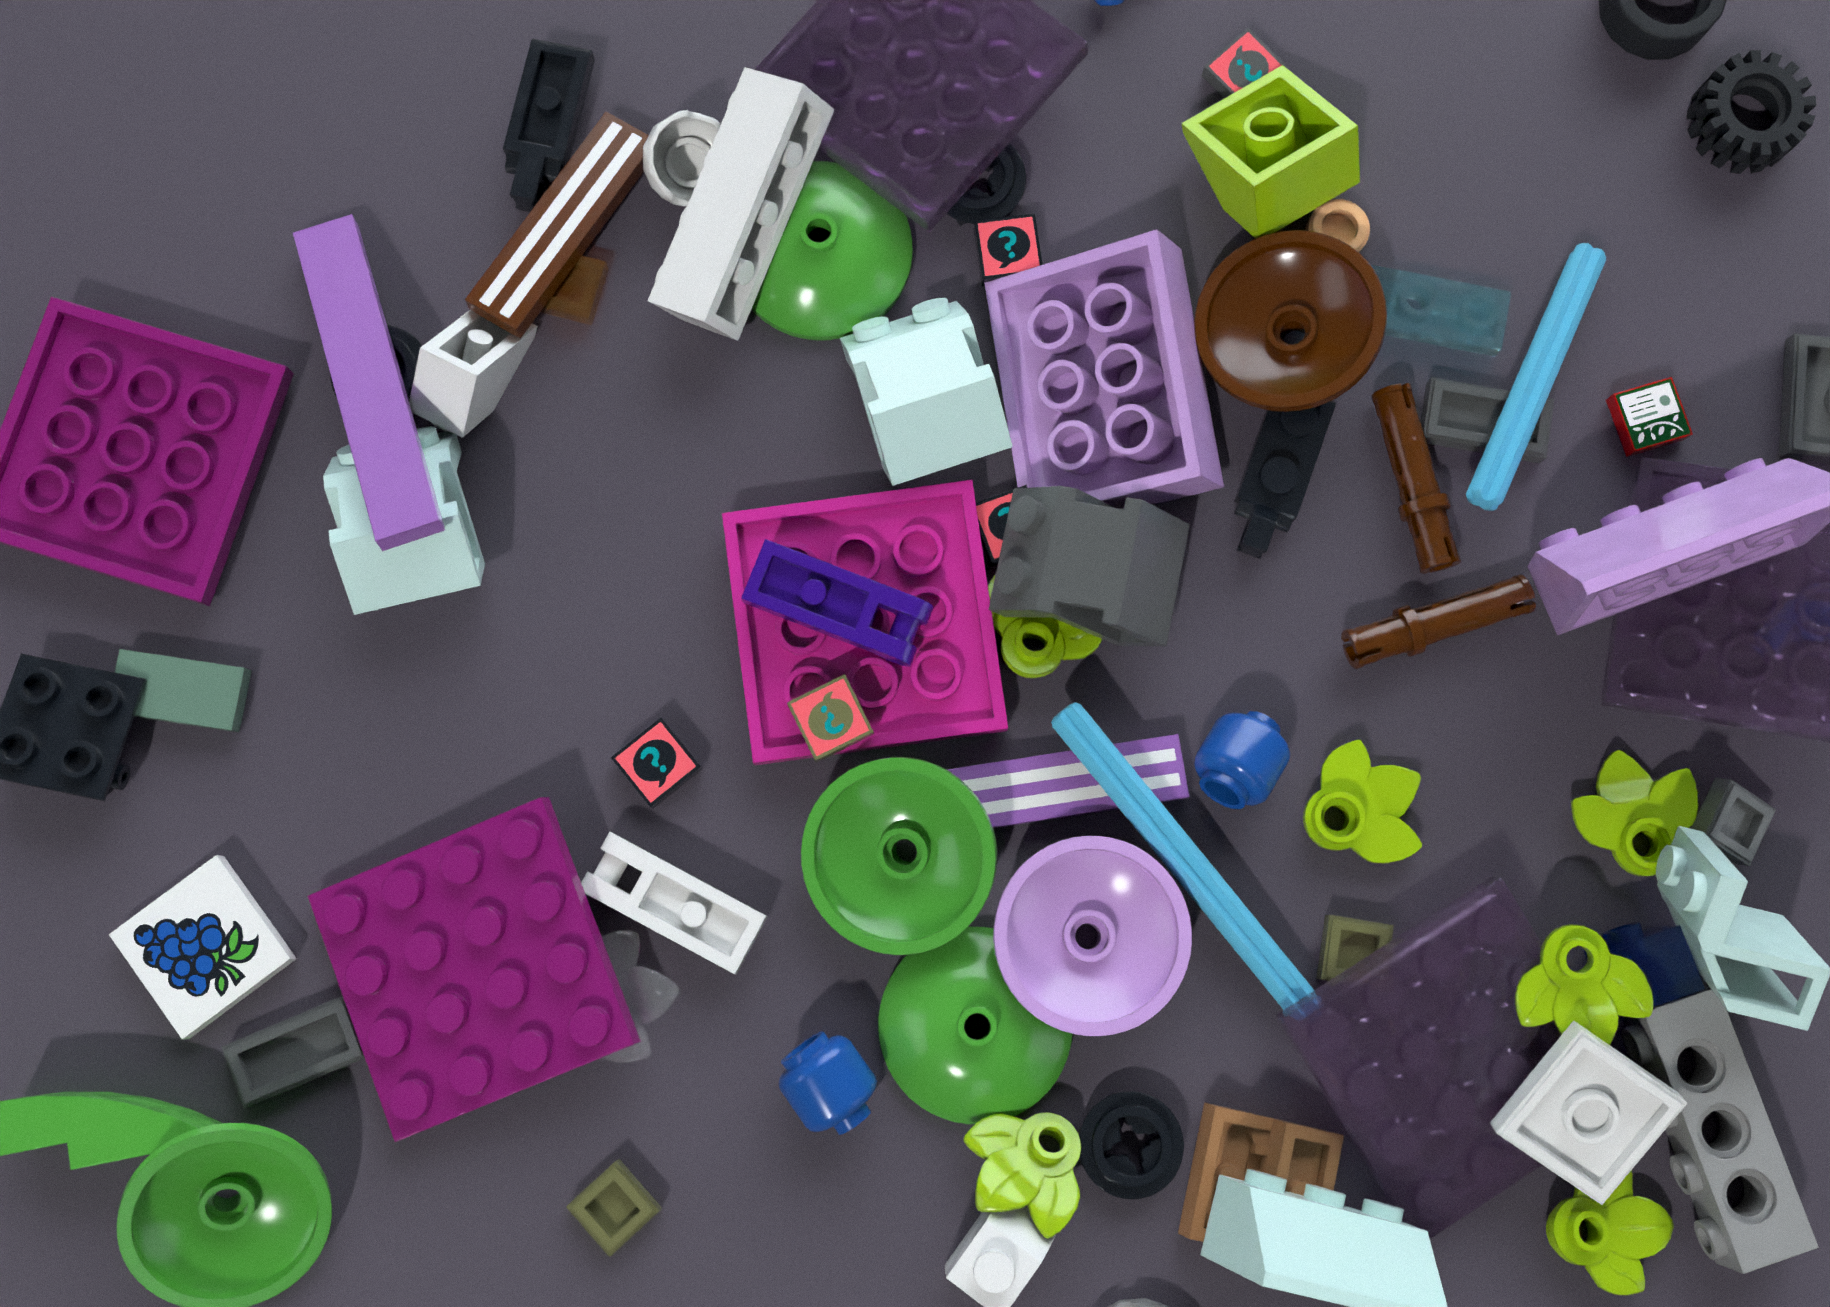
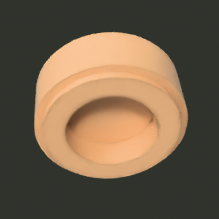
(1342, 221)

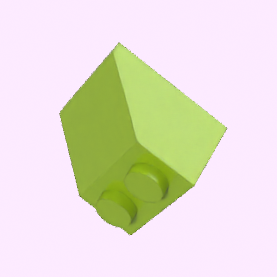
(1274, 151)

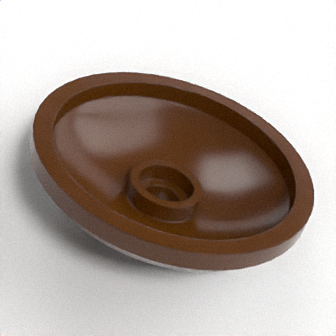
(1286, 286)

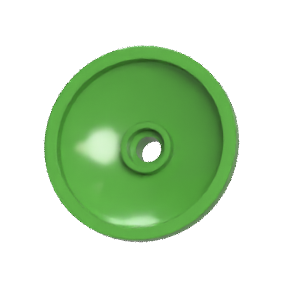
(848, 278)
(864, 883)
(936, 1059)
(217, 1249)

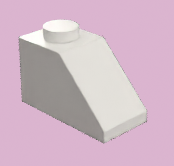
(466, 372)
(998, 1257)

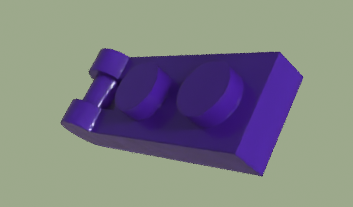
(835, 602)

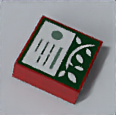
(1649, 416)

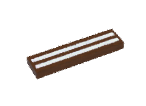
(560, 226)

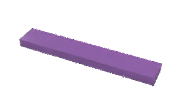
(368, 384)

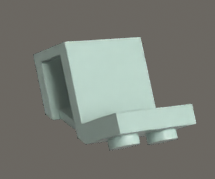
(926, 390)
(415, 569)
(1734, 942)

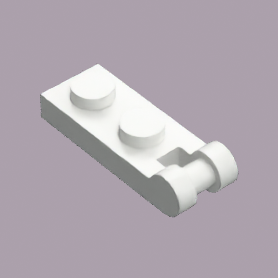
(675, 904)

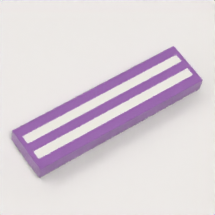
(1062, 786)

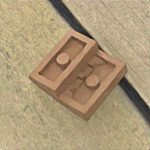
(1240, 1140)

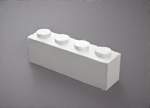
(741, 202)

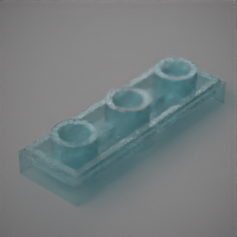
(1451, 312)

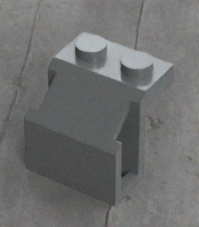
(1090, 564)

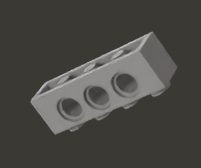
(1770, 1218)

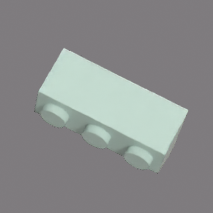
(1319, 1245)

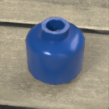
(1241, 759)
(827, 1083)

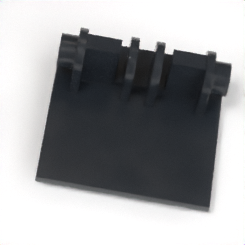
(67, 727)

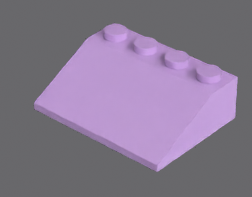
(1105, 374)
(1680, 542)

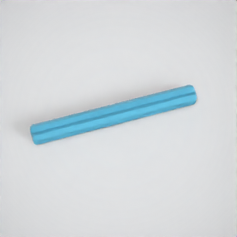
(1536, 377)

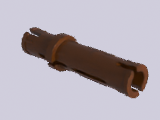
(1419, 491)
(1414, 629)

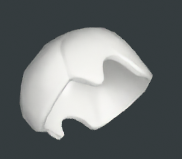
(677, 154)

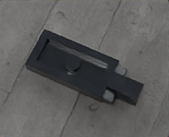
(545, 117)
(1279, 473)

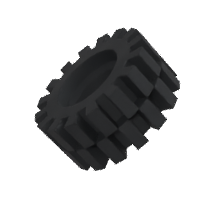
(1773, 89)

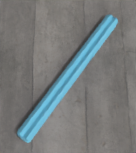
(1181, 855)

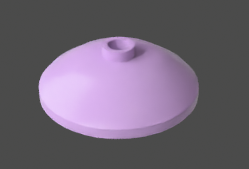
(1138, 924)

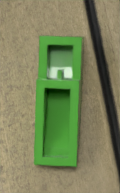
(94, 1125)

